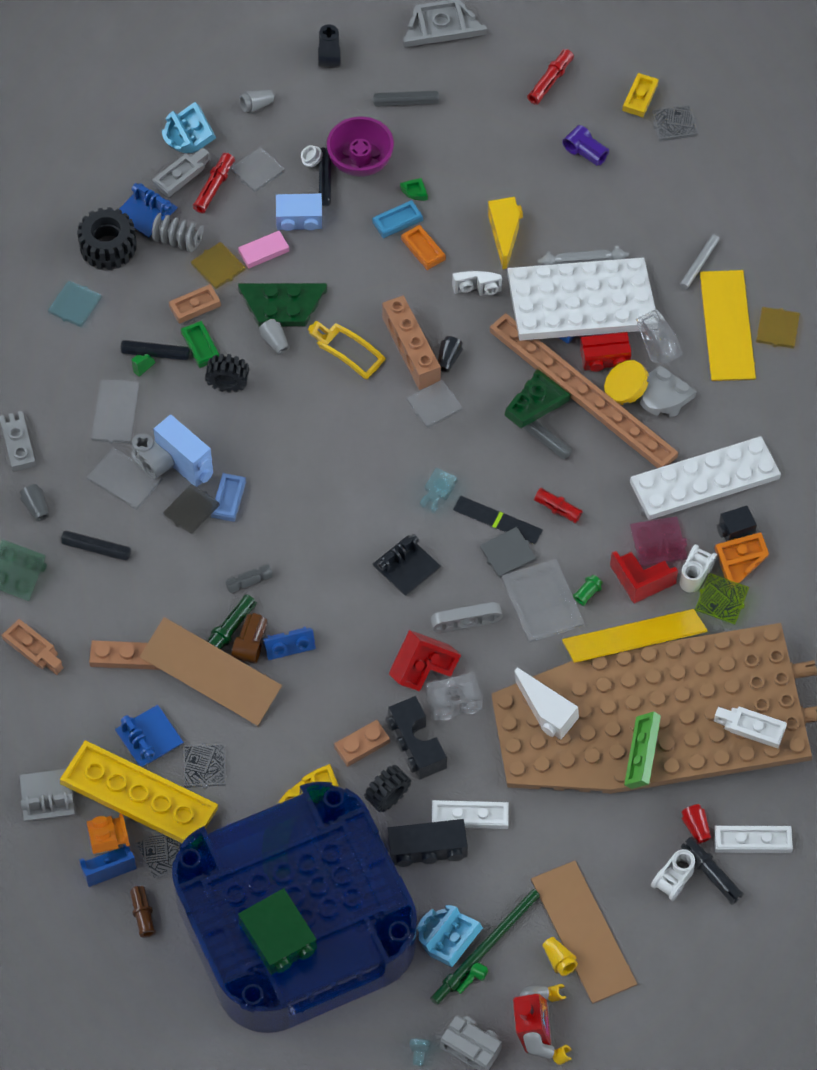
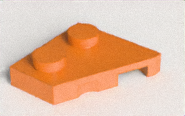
(741, 556)

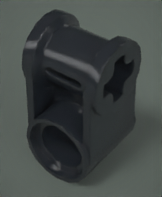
(329, 47)

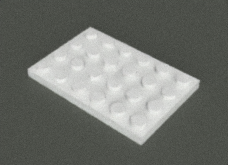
(579, 298)

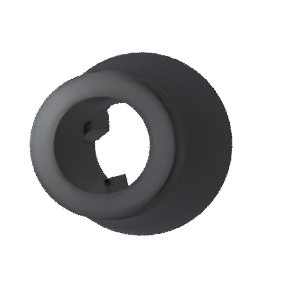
(449, 352)

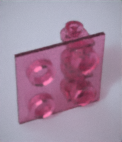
(659, 541)

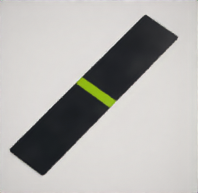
(496, 519)

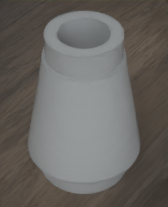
(254, 100)
(273, 334)

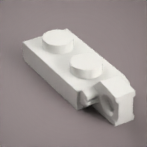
(752, 725)

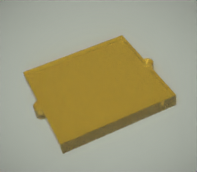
(218, 265)
(778, 327)

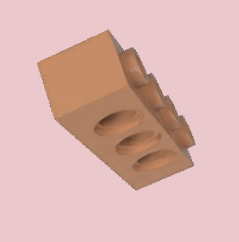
(411, 342)

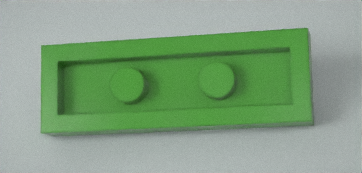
(642, 750)

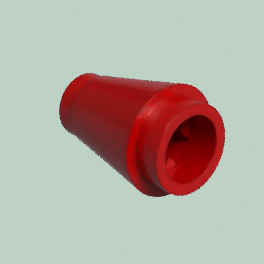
(696, 822)

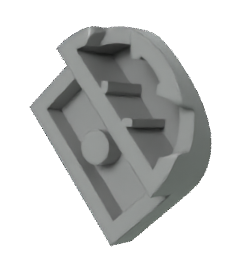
(665, 393)

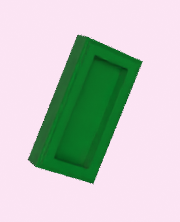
(199, 343)

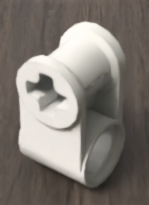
(697, 565)
(672, 877)

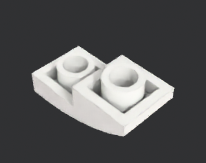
(485, 282)

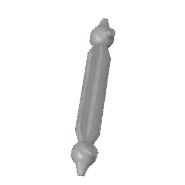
(583, 256)

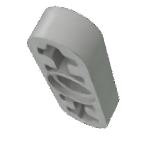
(466, 617)

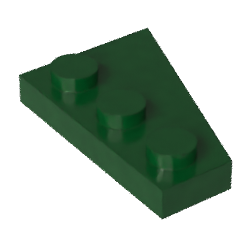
(535, 400)

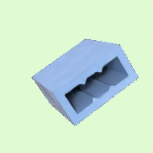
(190, 454)

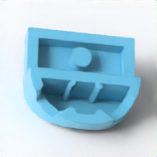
(188, 130)
(447, 934)

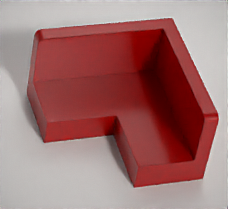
(639, 582)
(419, 656)

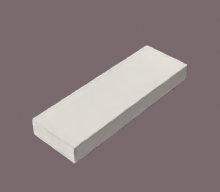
(475, 813)
(753, 839)

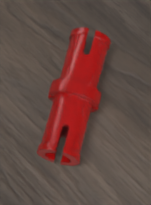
(558, 505)

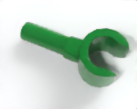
(477, 971)

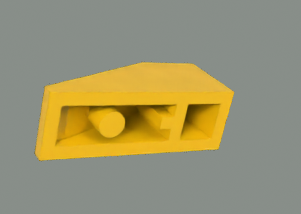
(504, 222)

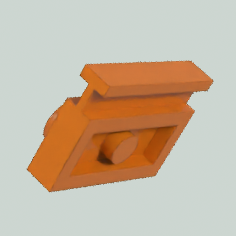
(107, 833)

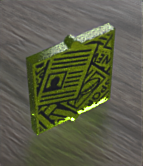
(722, 598)

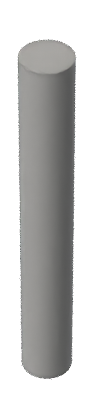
(699, 262)

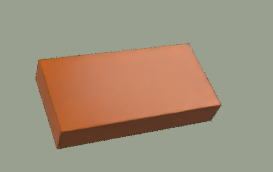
(423, 247)

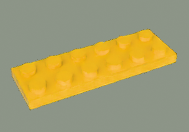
(137, 792)

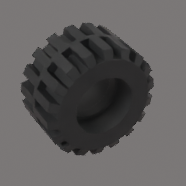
(102, 224)

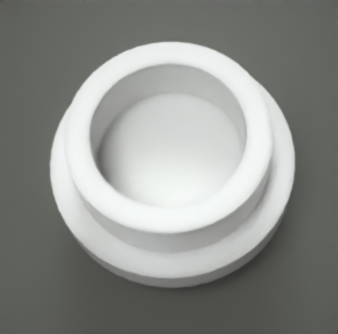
(311, 156)

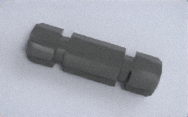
(249, 578)

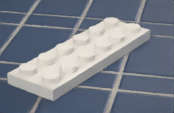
(705, 478)

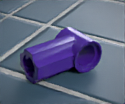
(581, 142)

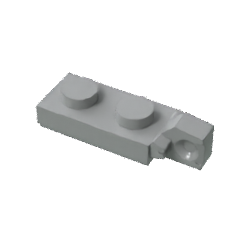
(181, 172)

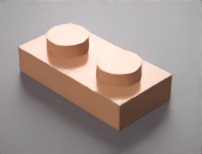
(194, 303)
(362, 743)

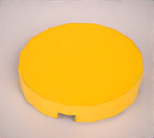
(626, 382)

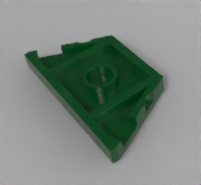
(284, 302)

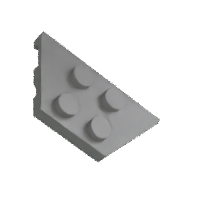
(441, 23)

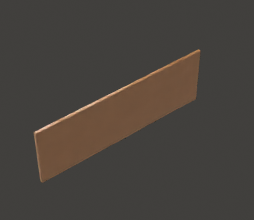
(211, 671)
(584, 931)

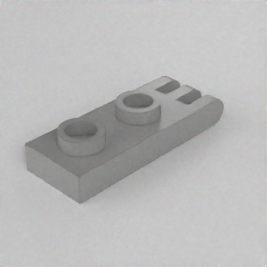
(17, 442)

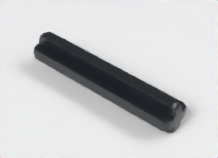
(325, 177)
(155, 350)
(95, 545)

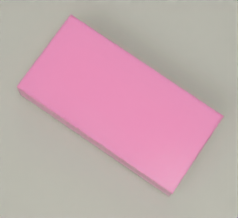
(263, 249)

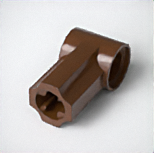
(249, 644)

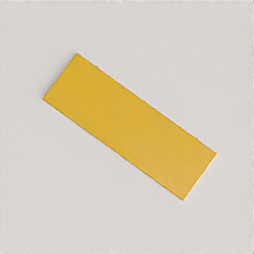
(727, 325)
(634, 635)

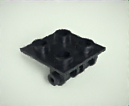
(406, 564)

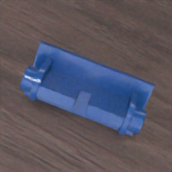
(293, 643)

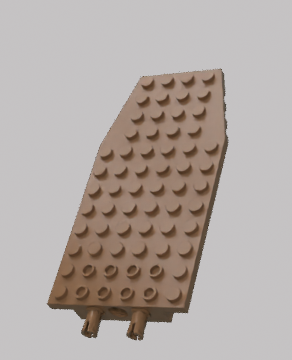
(682, 684)

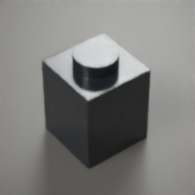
(736, 524)

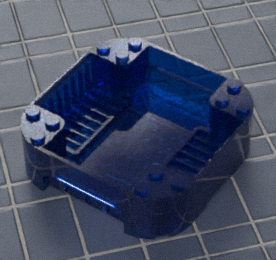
(339, 879)

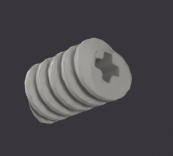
(176, 234)

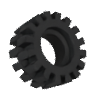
(227, 373)
(387, 788)

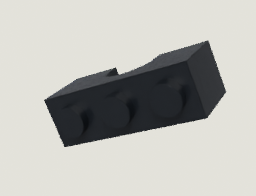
(423, 756)

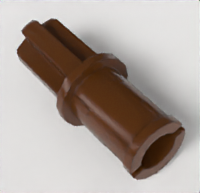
(142, 911)

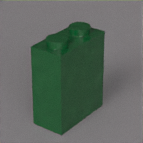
(278, 932)

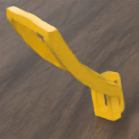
(325, 339)

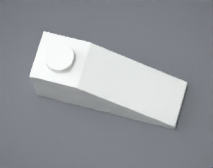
(551, 710)

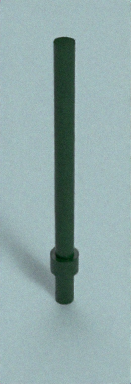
(452, 981)

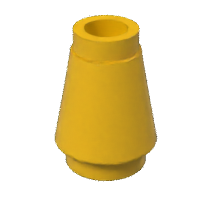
(560, 957)

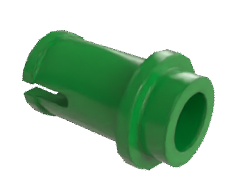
(588, 589)

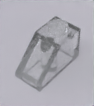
(658, 338)

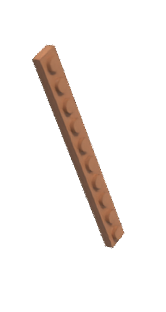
(586, 394)

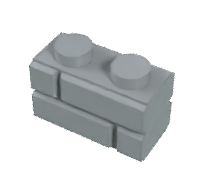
(471, 1043)

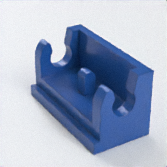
(108, 865)

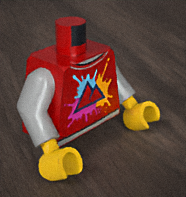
(533, 1022)

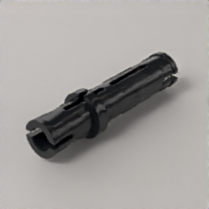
(712, 871)

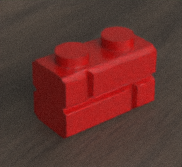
(604, 350)

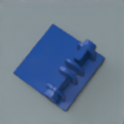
(144, 207)
(148, 735)

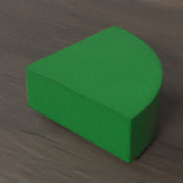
(414, 189)
(142, 364)

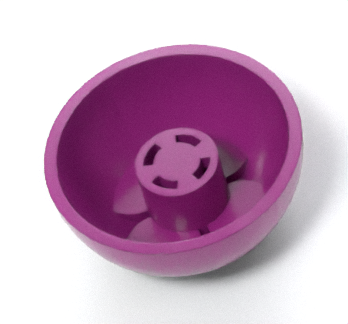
(360, 146)

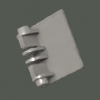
(45, 796)

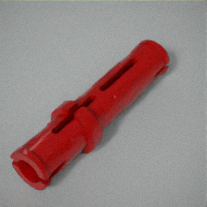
(555, 70)
(217, 176)

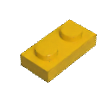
(640, 95)

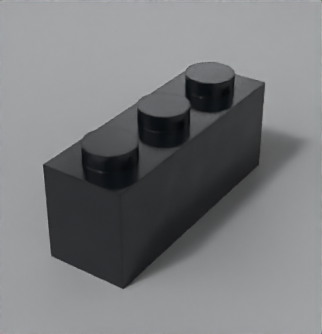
(428, 842)

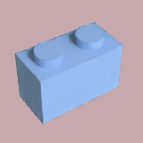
(298, 211)

